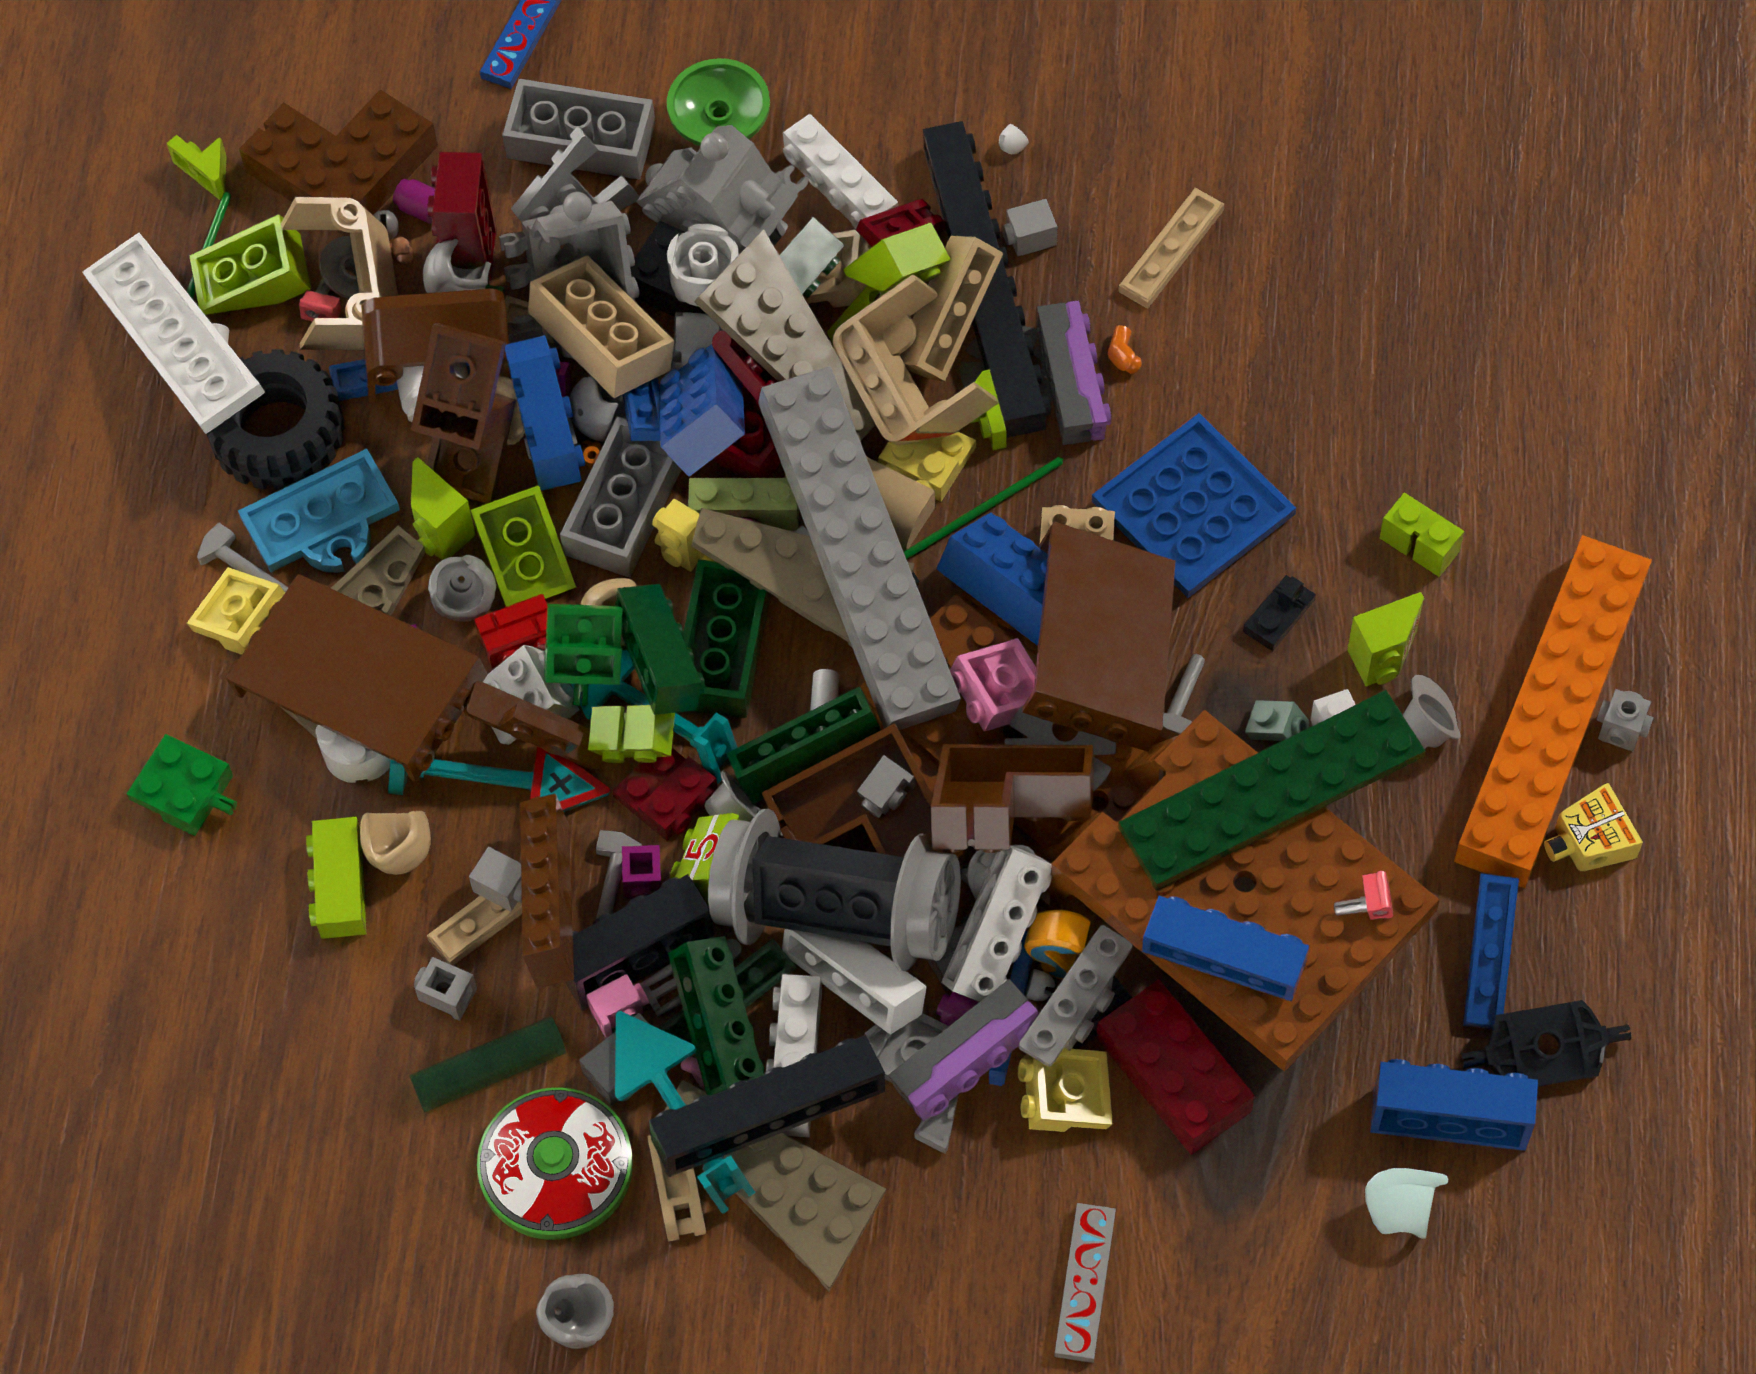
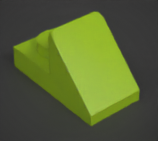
(204, 167)
(992, 421)

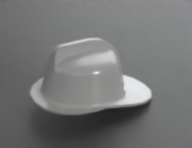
(1431, 713)
(731, 799)

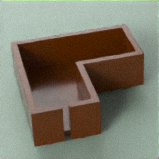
(360, 163)
(990, 784)
(827, 810)

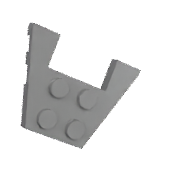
(558, 183)
(896, 1049)

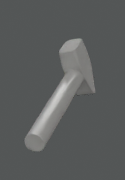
(217, 544)
(1173, 721)
(610, 845)

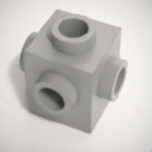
(1624, 719)

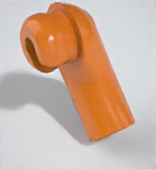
(1120, 353)
(591, 451)

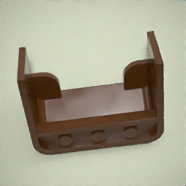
(401, 326)

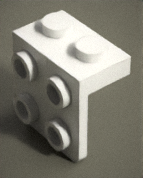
(524, 677)

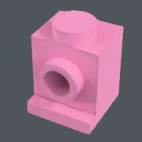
(615, 997)

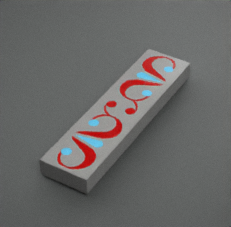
(1085, 1283)

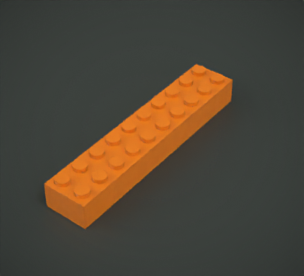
(1552, 711)

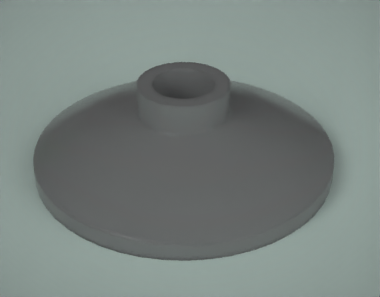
(334, 262)

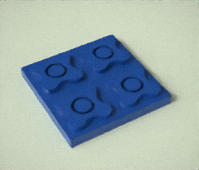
(1194, 503)

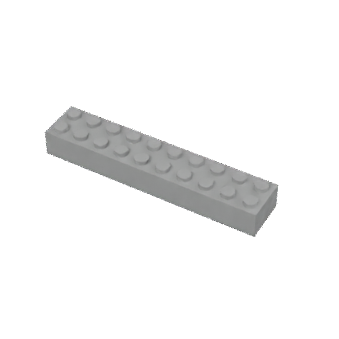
(858, 549)

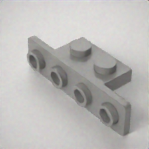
(1077, 998)

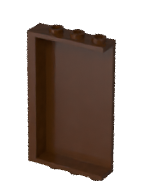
(1103, 637)
(358, 673)

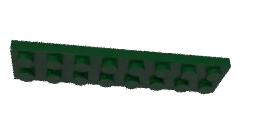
(1271, 789)

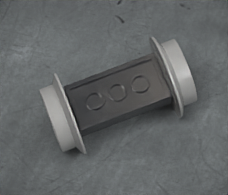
(834, 890)

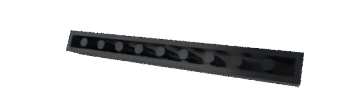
(998, 319)

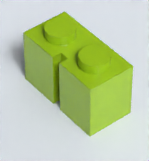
(1437, 538)
(630, 734)

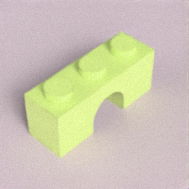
(759, 498)

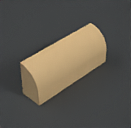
(948, 317)
(905, 500)

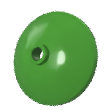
(713, 90)

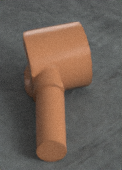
(401, 251)

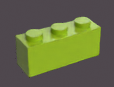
(337, 878)

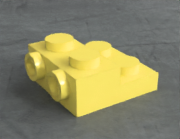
(930, 461)
(675, 535)
(235, 609)
(1068, 1092)

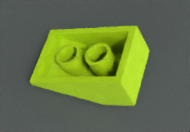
(251, 269)
(522, 547)

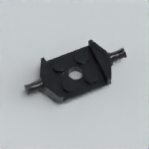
(1515, 1037)

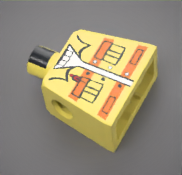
(1594, 832)

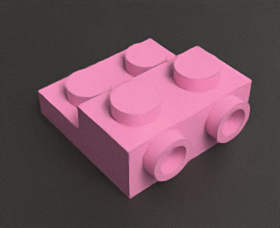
(994, 682)

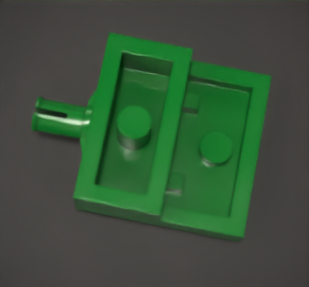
(583, 647)
(182, 785)

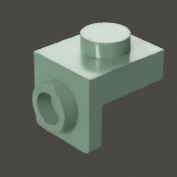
(1275, 720)

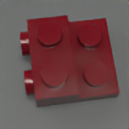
(666, 792)

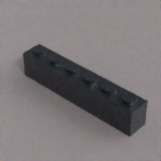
(767, 1105)

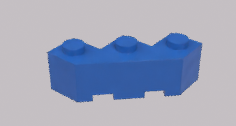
(544, 412)

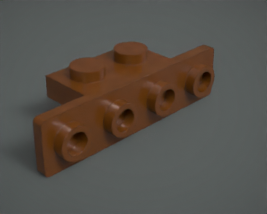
(531, 724)

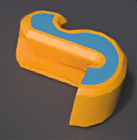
(1056, 940)

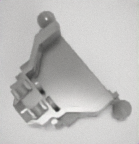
(721, 186)
(586, 230)

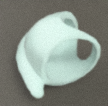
(1402, 1199)

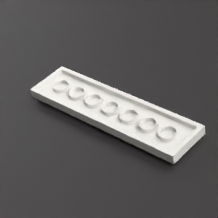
(173, 333)

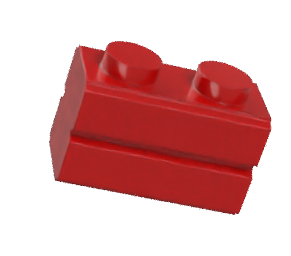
(512, 627)

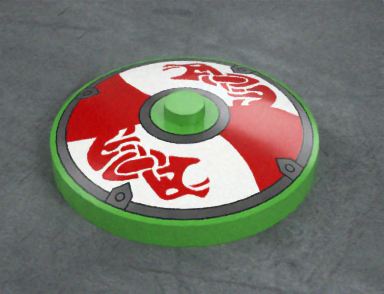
(555, 1163)

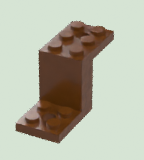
(464, 411)

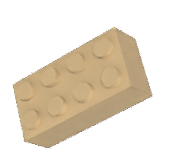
(600, 326)

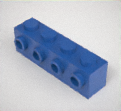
(1225, 947)

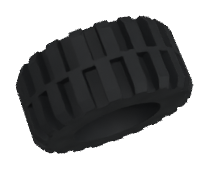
(296, 452)

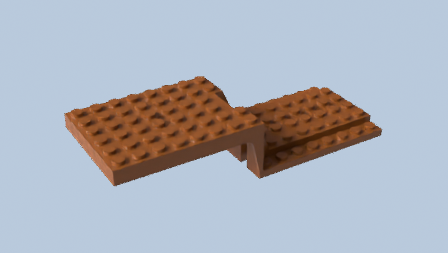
(1294, 869)

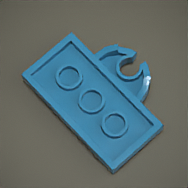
(321, 515)

